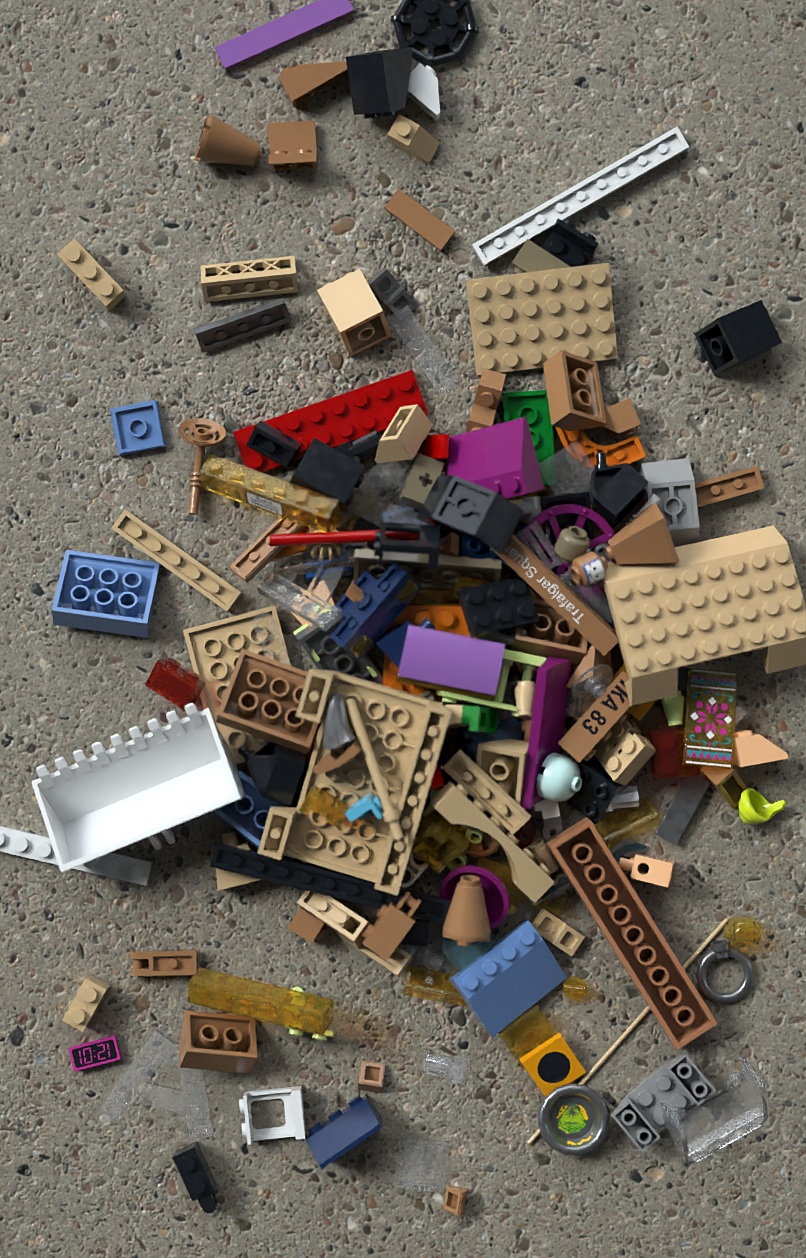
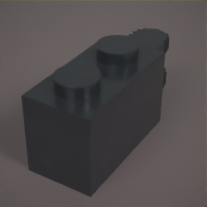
(196, 1176)

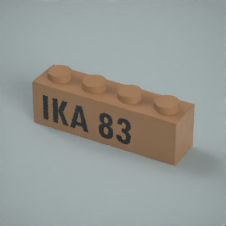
(598, 720)

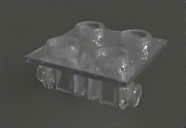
(568, 470)

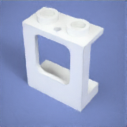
(294, 1114)

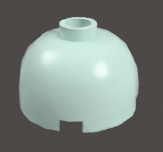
(560, 778)

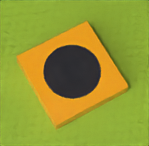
(552, 1064)

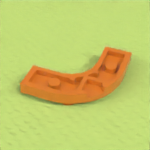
(623, 452)

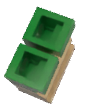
(474, 717)

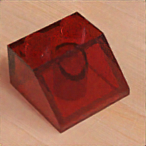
(668, 757)

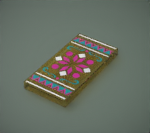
(710, 718)

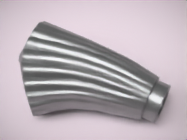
(336, 724)

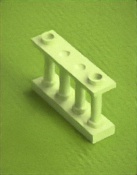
(529, 664)

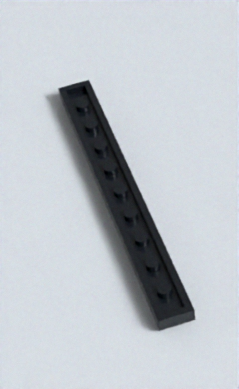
(322, 881)

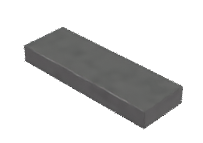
(682, 808)

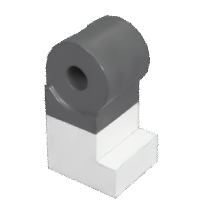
(550, 817)

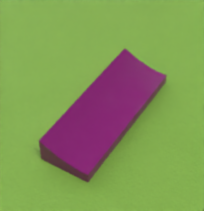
(546, 722)

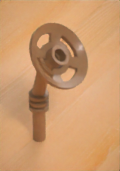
(201, 440)

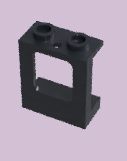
(428, 543)

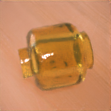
(742, 931)

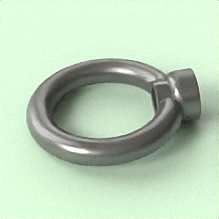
(722, 949)

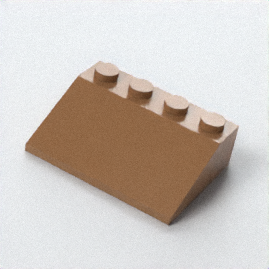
(265, 702)

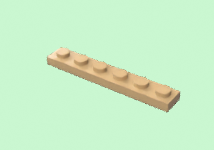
(176, 560)

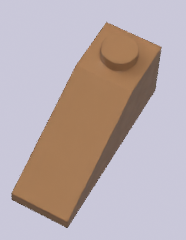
(310, 79)

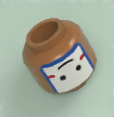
(588, 569)

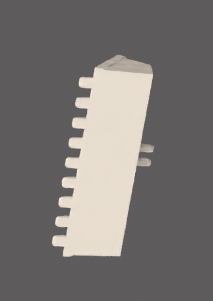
(136, 787)

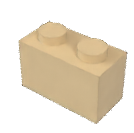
(86, 1002)

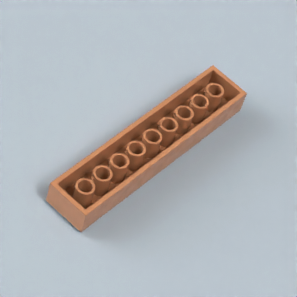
(631, 933)

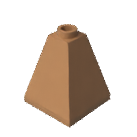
(643, 540)

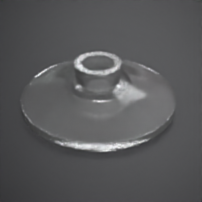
(592, 684)

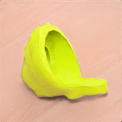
(756, 809)

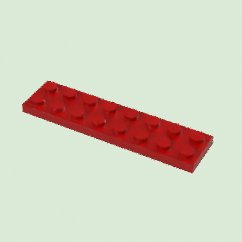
(338, 418)

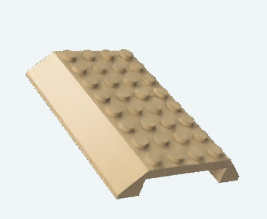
(707, 606)
(406, 742)

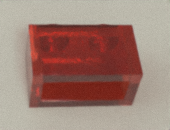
(175, 683)

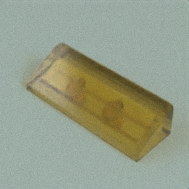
(628, 822)
(431, 986)

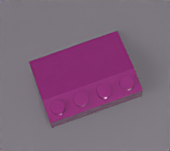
(497, 458)

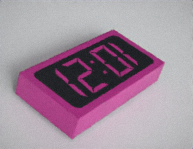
(95, 1053)

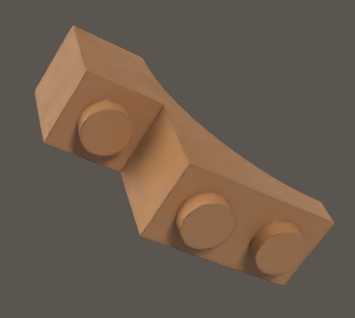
(486, 400)

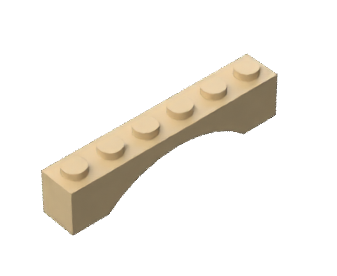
(458, 809)

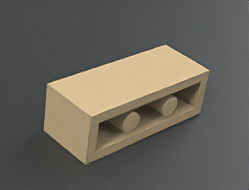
(92, 274)

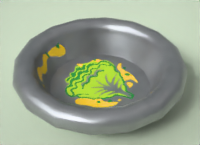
(573, 1119)

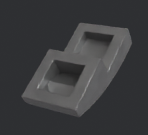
(390, 292)

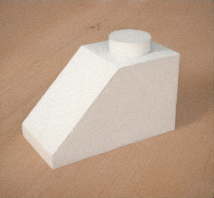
(424, 90)

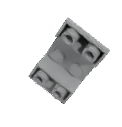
(675, 487)
(674, 1082)

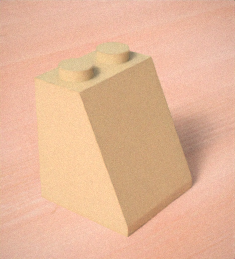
(354, 312)

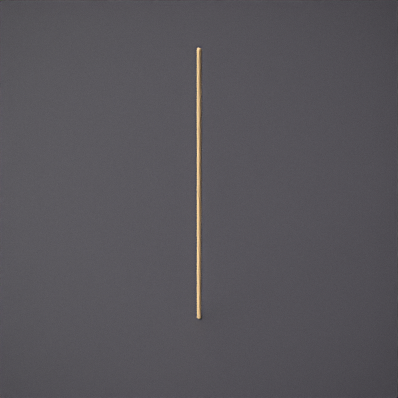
(639, 1018)

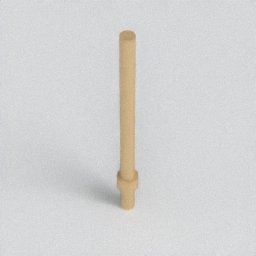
(390, 814)

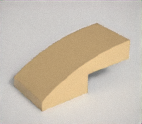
(557, 932)

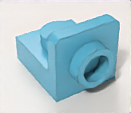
(362, 808)

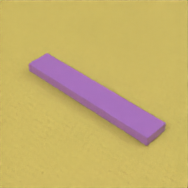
(282, 31)

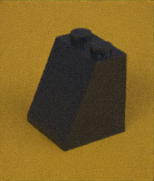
(379, 81)
(737, 337)
(328, 473)

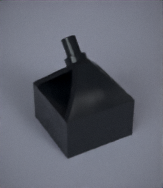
(615, 490)
(275, 770)

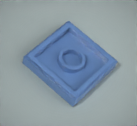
(137, 428)

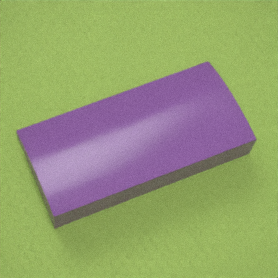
(451, 659)

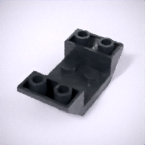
(471, 511)

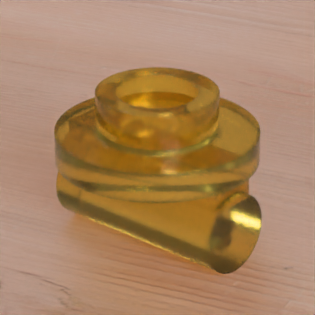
(574, 988)

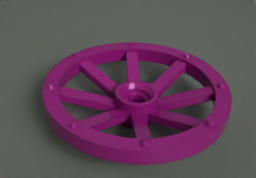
(583, 514)

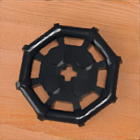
(443, 37)

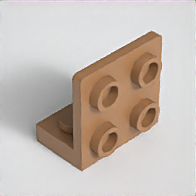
(292, 145)

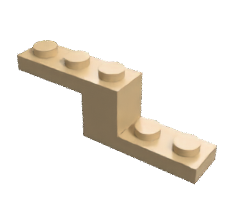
(350, 928)

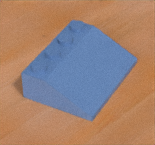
(106, 593)
(508, 978)

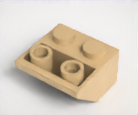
(403, 435)

